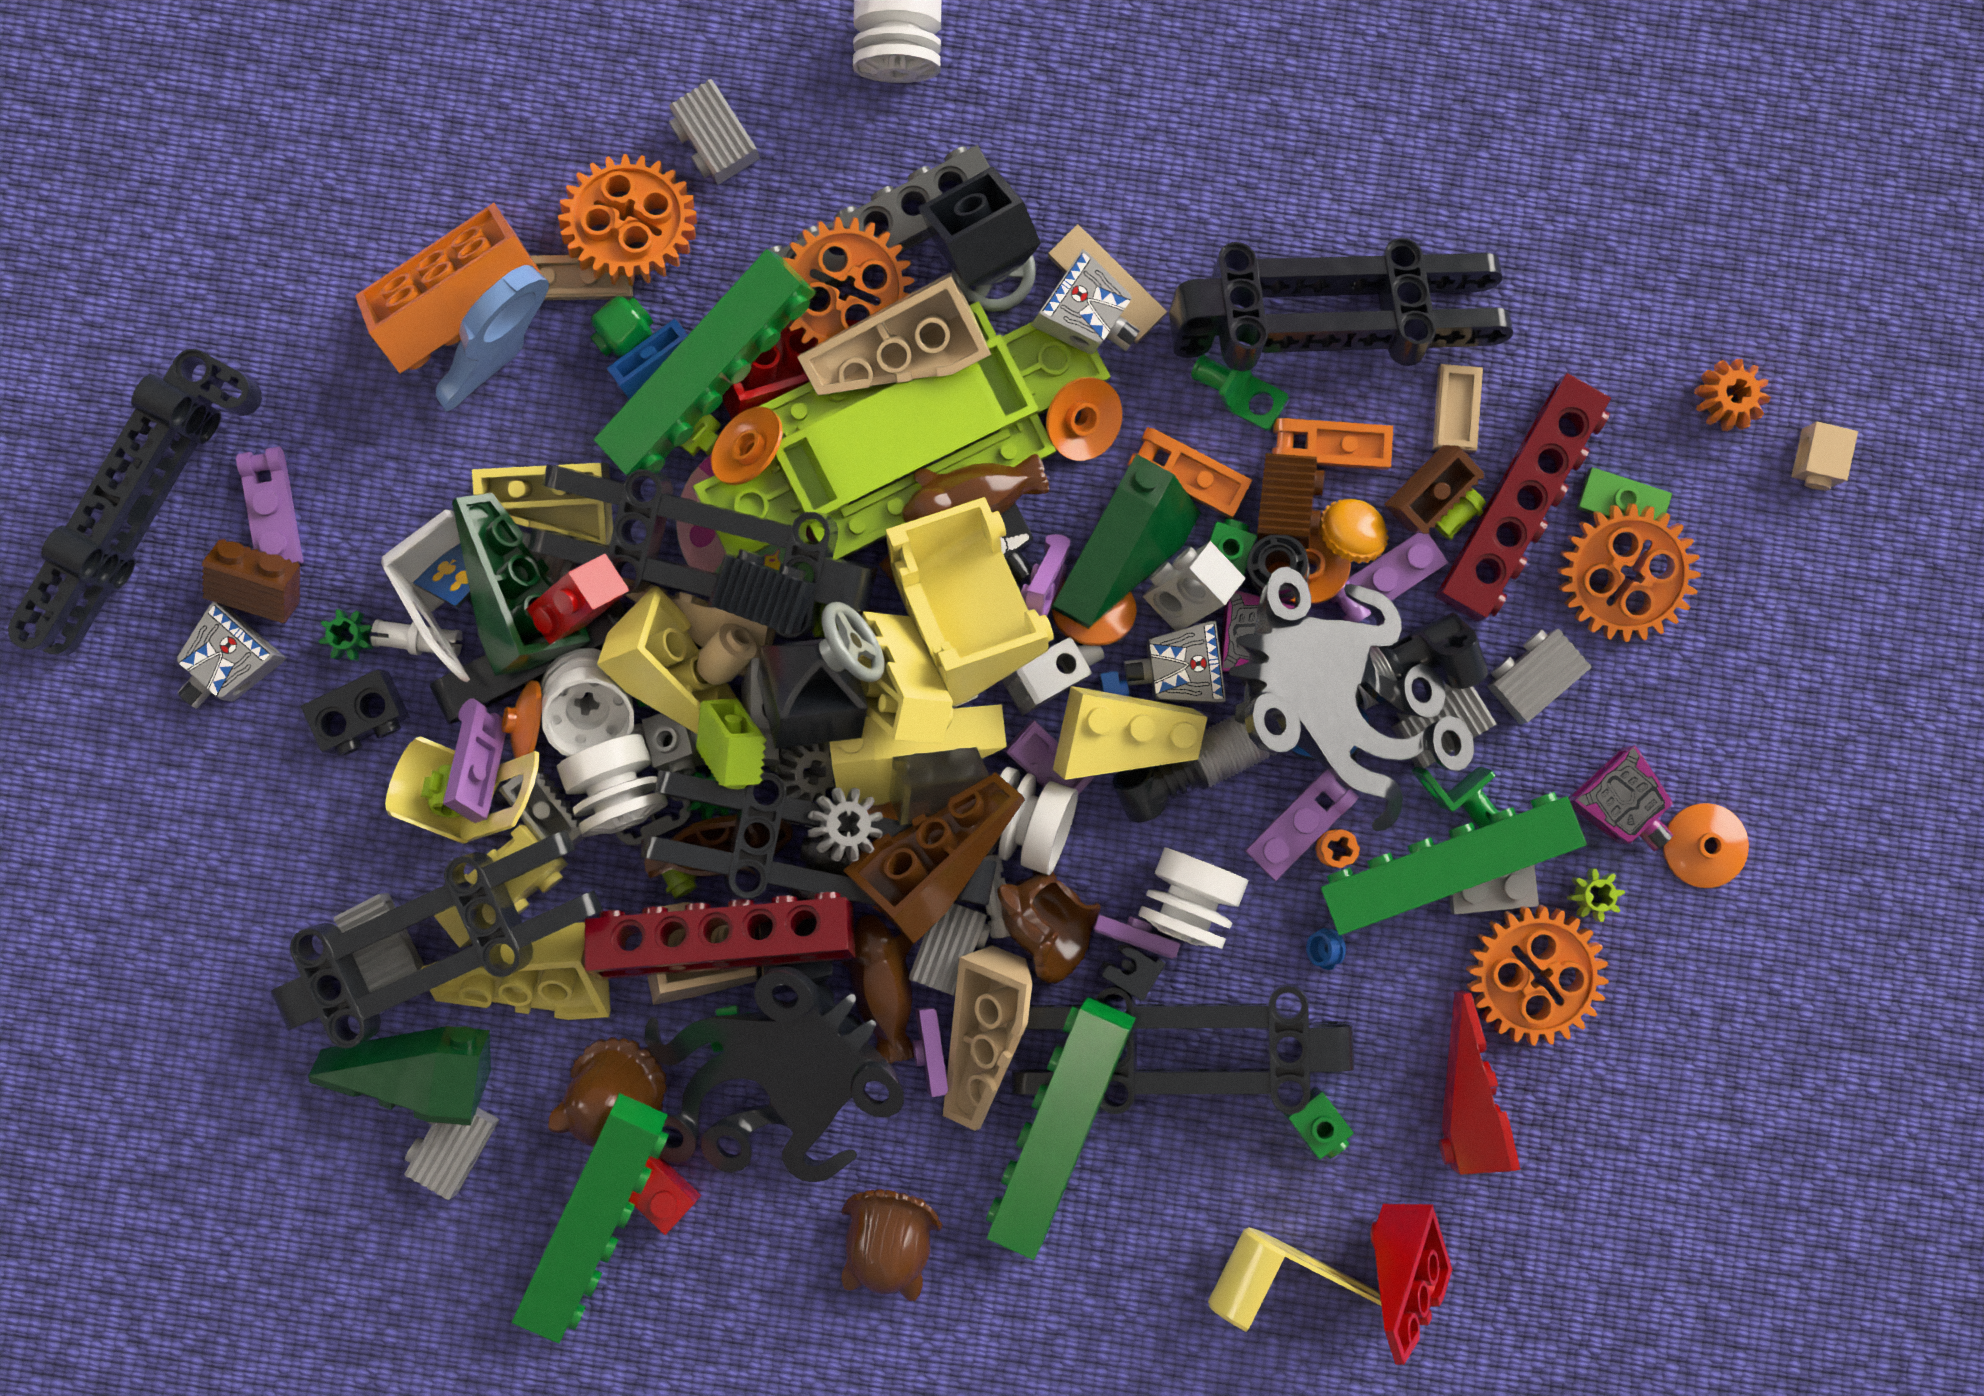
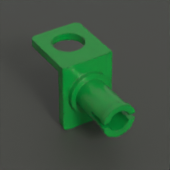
(1238, 389)
(1465, 793)

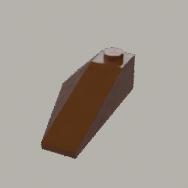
(928, 864)

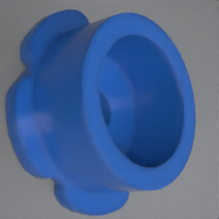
(1326, 948)

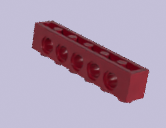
(1586, 410)
(830, 940)

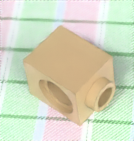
(1824, 455)

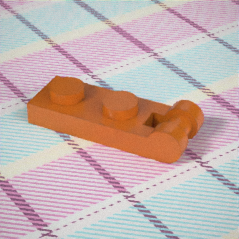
(1337, 442)
(1200, 476)

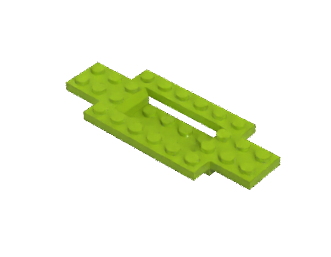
(870, 436)

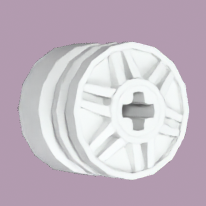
(897, 40)
(580, 721)
(610, 780)
(1039, 823)
(1193, 898)

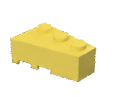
(546, 508)
(910, 695)
(1124, 733)
(519, 888)

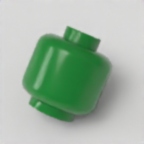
(620, 326)

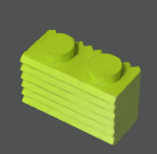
(730, 743)

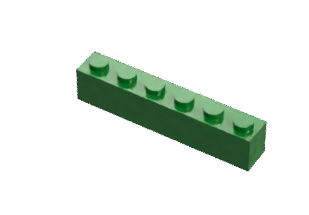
(706, 365)
(1453, 865)
(1060, 1128)
(590, 1217)

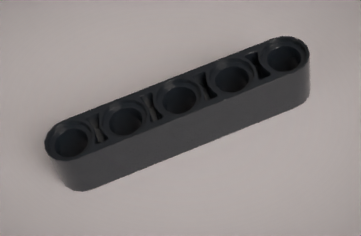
(490, 689)

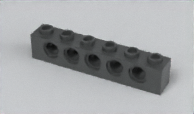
(888, 205)

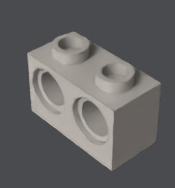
(1192, 586)

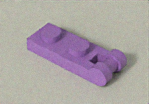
(270, 504)
(1393, 573)
(1048, 577)
(475, 762)
(1299, 825)

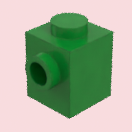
(1233, 542)
(1321, 1126)

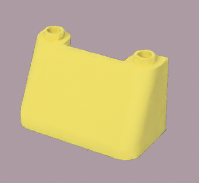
(965, 597)

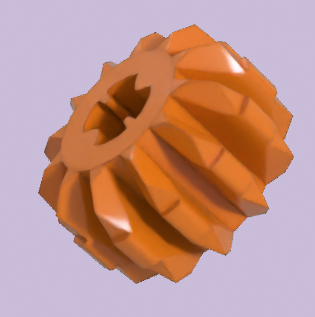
(1743, 384)

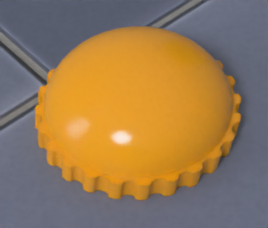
(1354, 530)

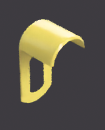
(425, 756)
(1253, 1271)

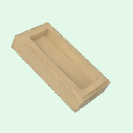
(1457, 407)

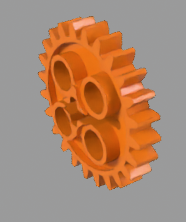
(627, 220)
(860, 251)
(1660, 593)
(1564, 950)

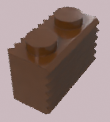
(1434, 489)
(1289, 497)
(251, 580)

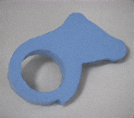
(492, 333)

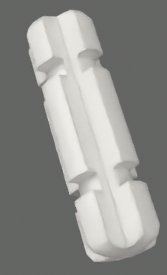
(994, 908)

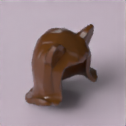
(1048, 923)
(599, 1077)
(888, 1242)

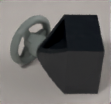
(984, 237)
(815, 685)

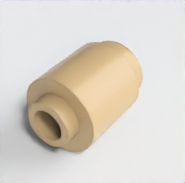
(726, 654)

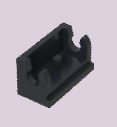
(1139, 973)

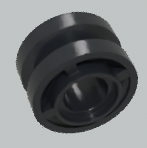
(1272, 550)

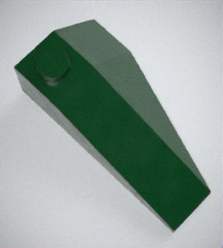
(1134, 536)
(503, 584)
(427, 1071)

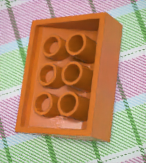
(430, 294)

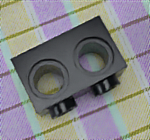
(353, 703)

